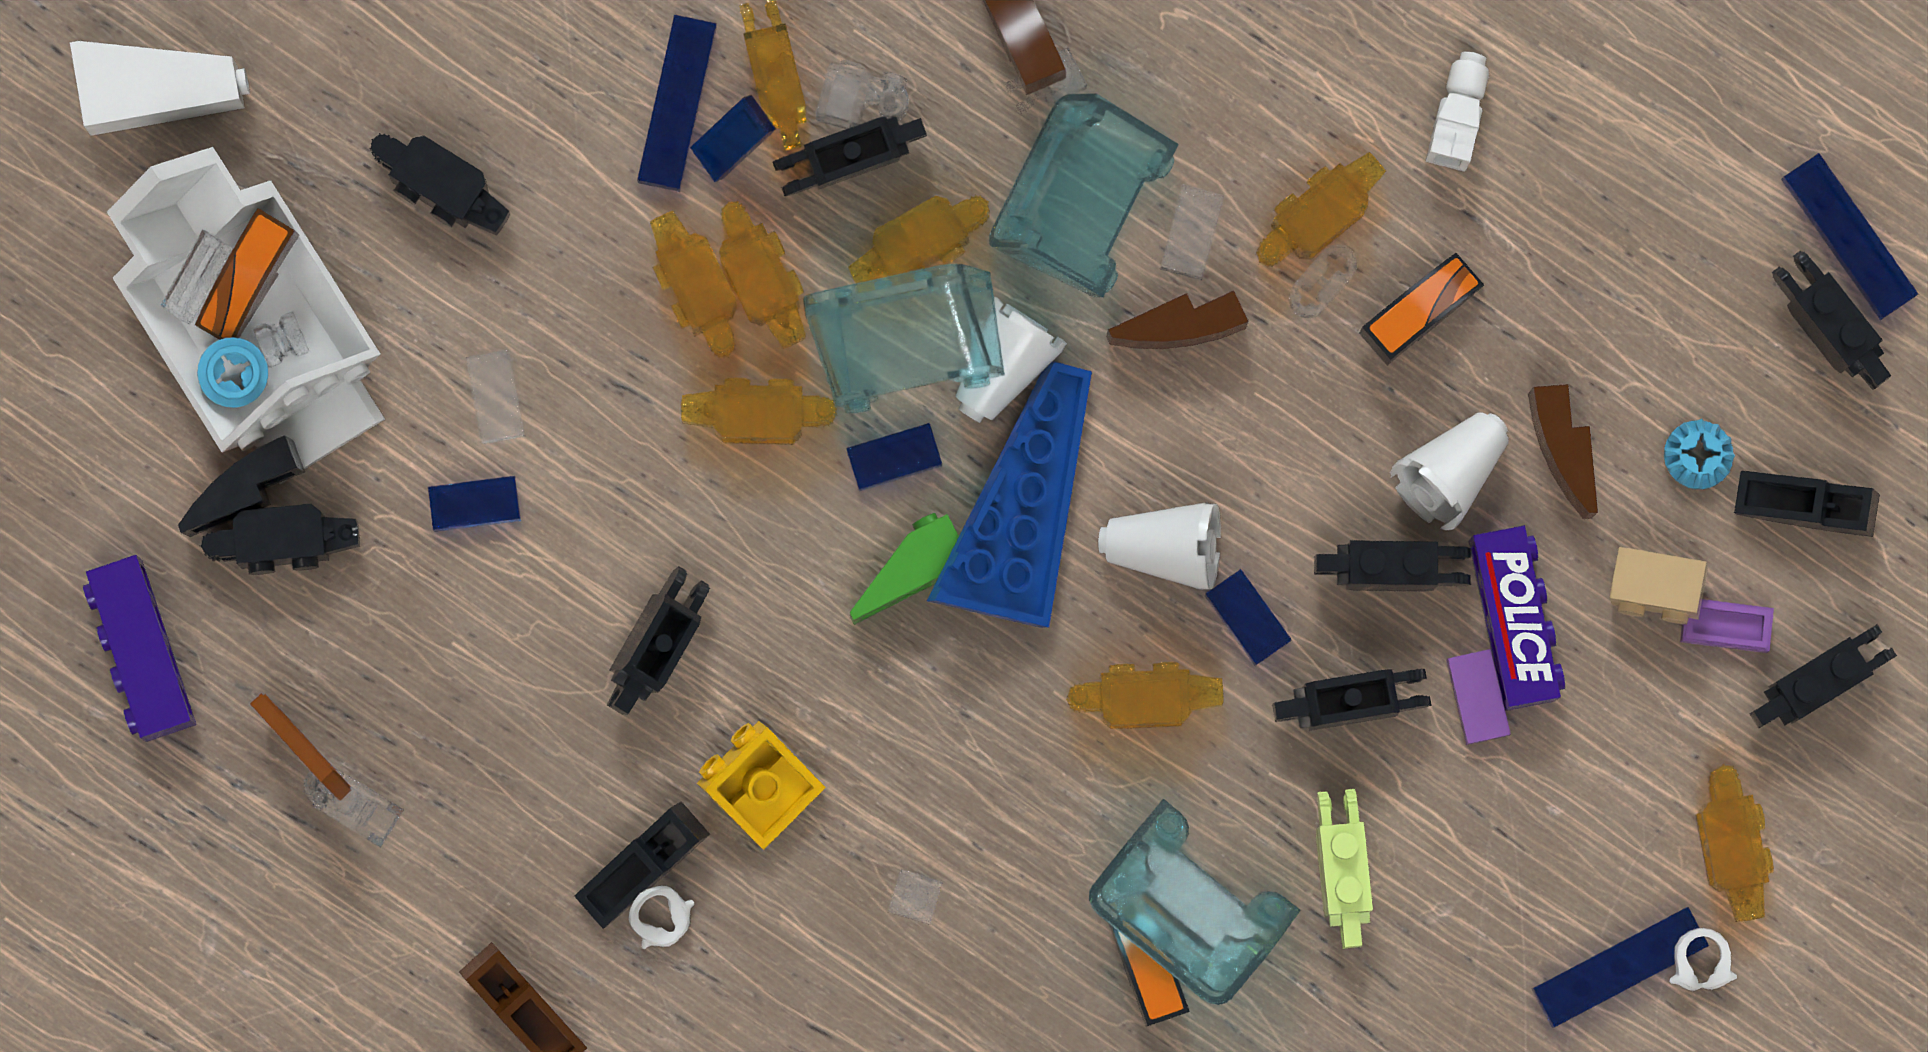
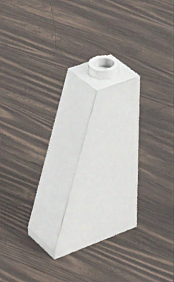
(150, 86)

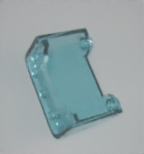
(1080, 191)
(906, 333)
(1184, 913)

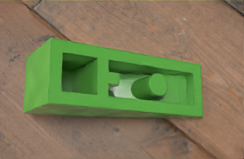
(910, 568)

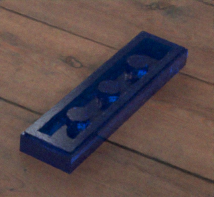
(677, 103)
(1849, 236)
(1616, 968)

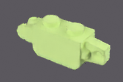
(1344, 869)

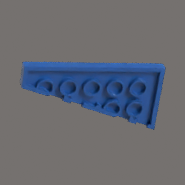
(1016, 531)

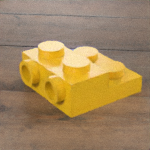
(759, 783)

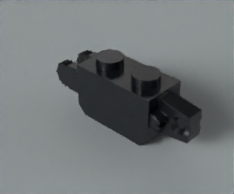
(851, 152)
(441, 181)
(1833, 322)
(281, 537)
(1392, 565)
(656, 642)
(1820, 680)
(1350, 699)

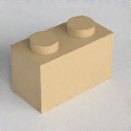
(1658, 585)

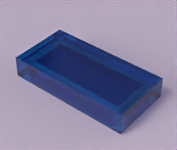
(733, 138)
(894, 457)
(474, 503)
(1248, 617)

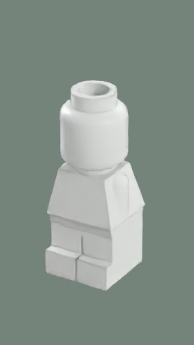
(1459, 113)

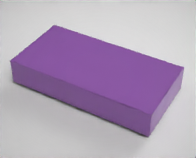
(1730, 626)
(1478, 697)

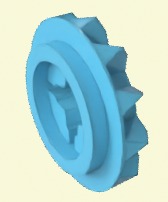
(253, 377)
(1684, 467)

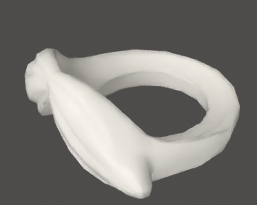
(657, 935)
(1685, 974)

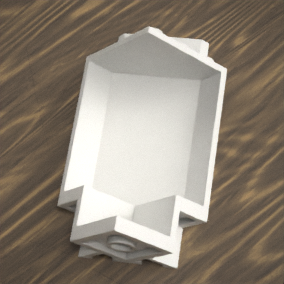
(308, 396)

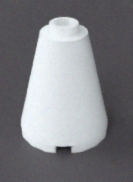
(1025, 354)
(1451, 469)
(1167, 543)

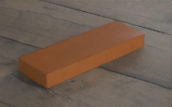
(301, 746)

